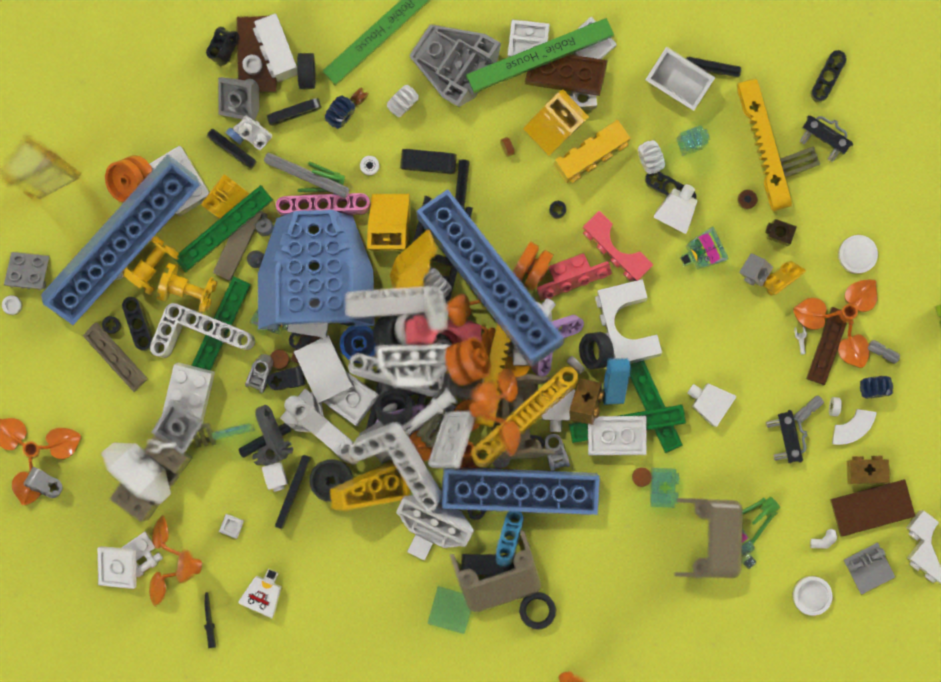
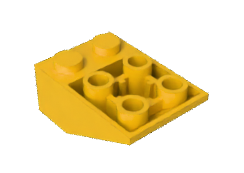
(556, 122)
(389, 222)
(413, 263)

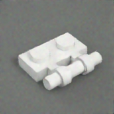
(143, 546)

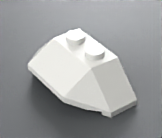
(412, 364)
(137, 471)
(440, 526)

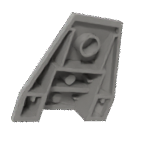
(449, 55)

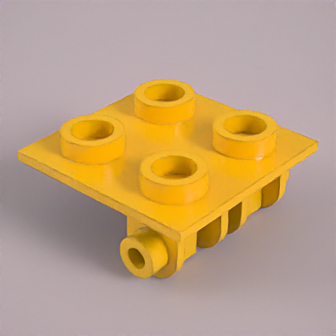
(224, 196)
(784, 276)

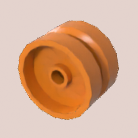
(125, 176)
(532, 266)
(467, 361)

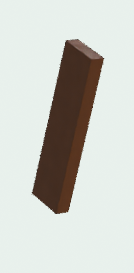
(826, 349)

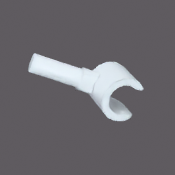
(801, 336)
(157, 446)

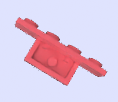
(572, 274)

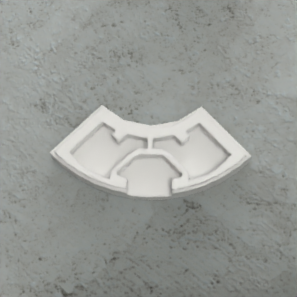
(855, 428)

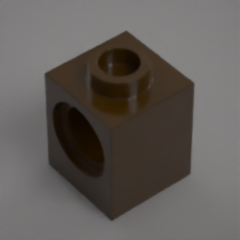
(789, 231)

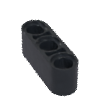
(428, 161)
(133, 315)
(484, 564)

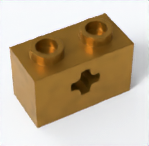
(586, 401)
(879, 471)

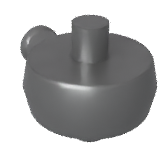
(264, 226)
(255, 258)

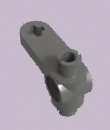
(272, 437)

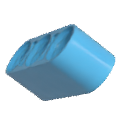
(616, 381)
(508, 546)

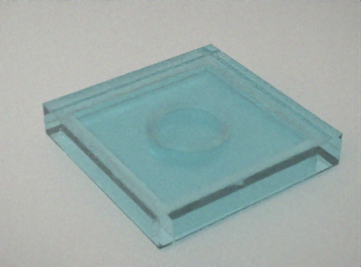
(233, 431)
(449, 610)

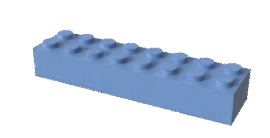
(520, 490)

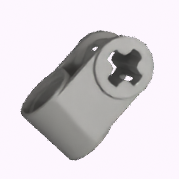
(259, 376)
(560, 453)
(39, 481)

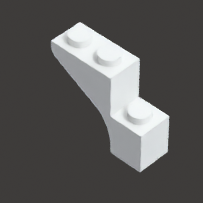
(923, 554)

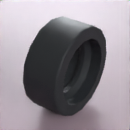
(306, 70)
(586, 350)
(391, 397)
(537, 625)

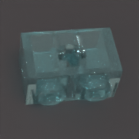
(692, 140)
(657, 496)

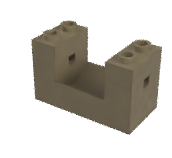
(174, 465)

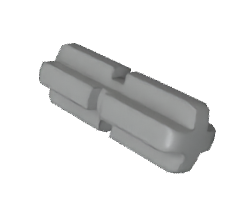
(880, 349)
(812, 406)

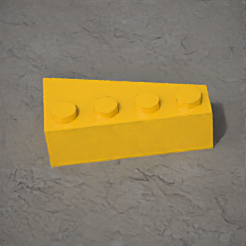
(592, 151)
(372, 488)

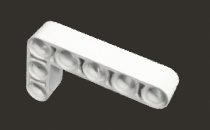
(400, 302)
(200, 325)
(369, 362)
(404, 461)

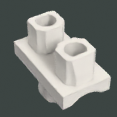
(253, 132)

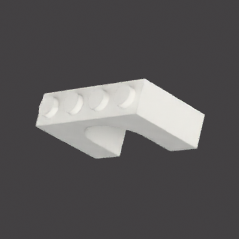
(613, 300)

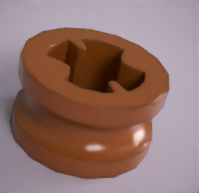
(359, 96)

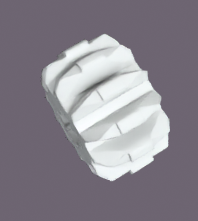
(402, 100)
(651, 157)
(435, 279)

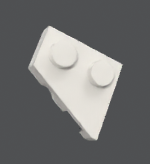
(526, 35)

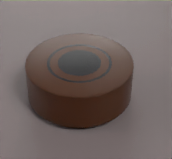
(747, 199)

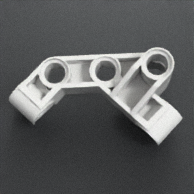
(306, 415)

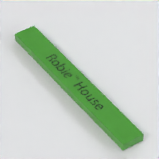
(372, 39)
(540, 55)

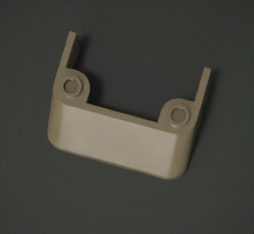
(527, 447)
(724, 538)
(500, 588)

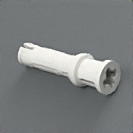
(437, 406)

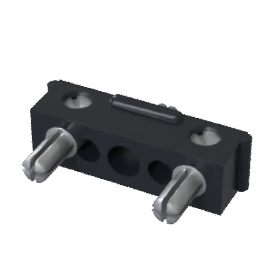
(827, 135)
(790, 437)

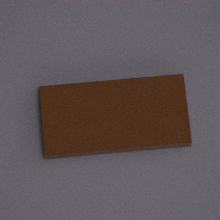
(249, 45)
(570, 74)
(872, 507)

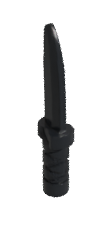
(209, 625)

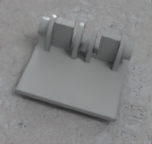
(26, 271)
(869, 568)

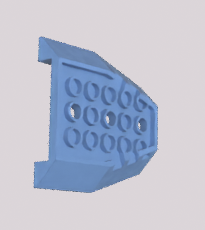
(289, 285)

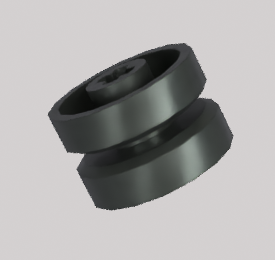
(384, 331)
(321, 474)

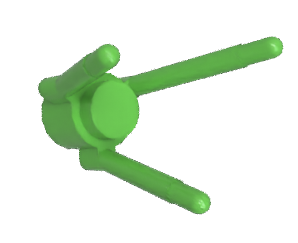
(334, 176)
(768, 508)

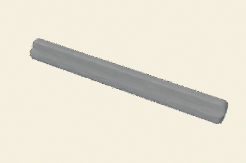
(306, 175)

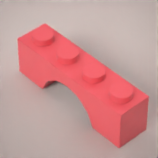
(633, 264)
(420, 333)

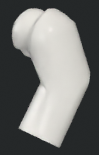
(826, 541)

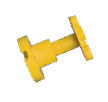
(145, 269)
(180, 286)

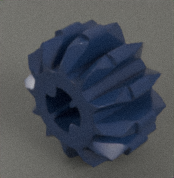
(339, 112)
(876, 387)

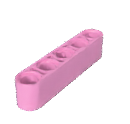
(331, 199)

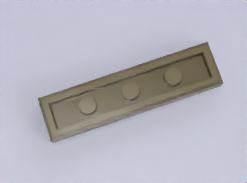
(235, 249)
(115, 357)

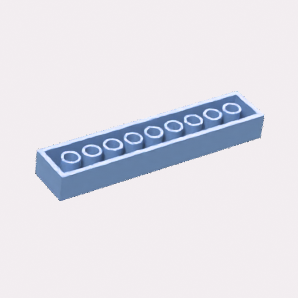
(120, 239)
(490, 278)

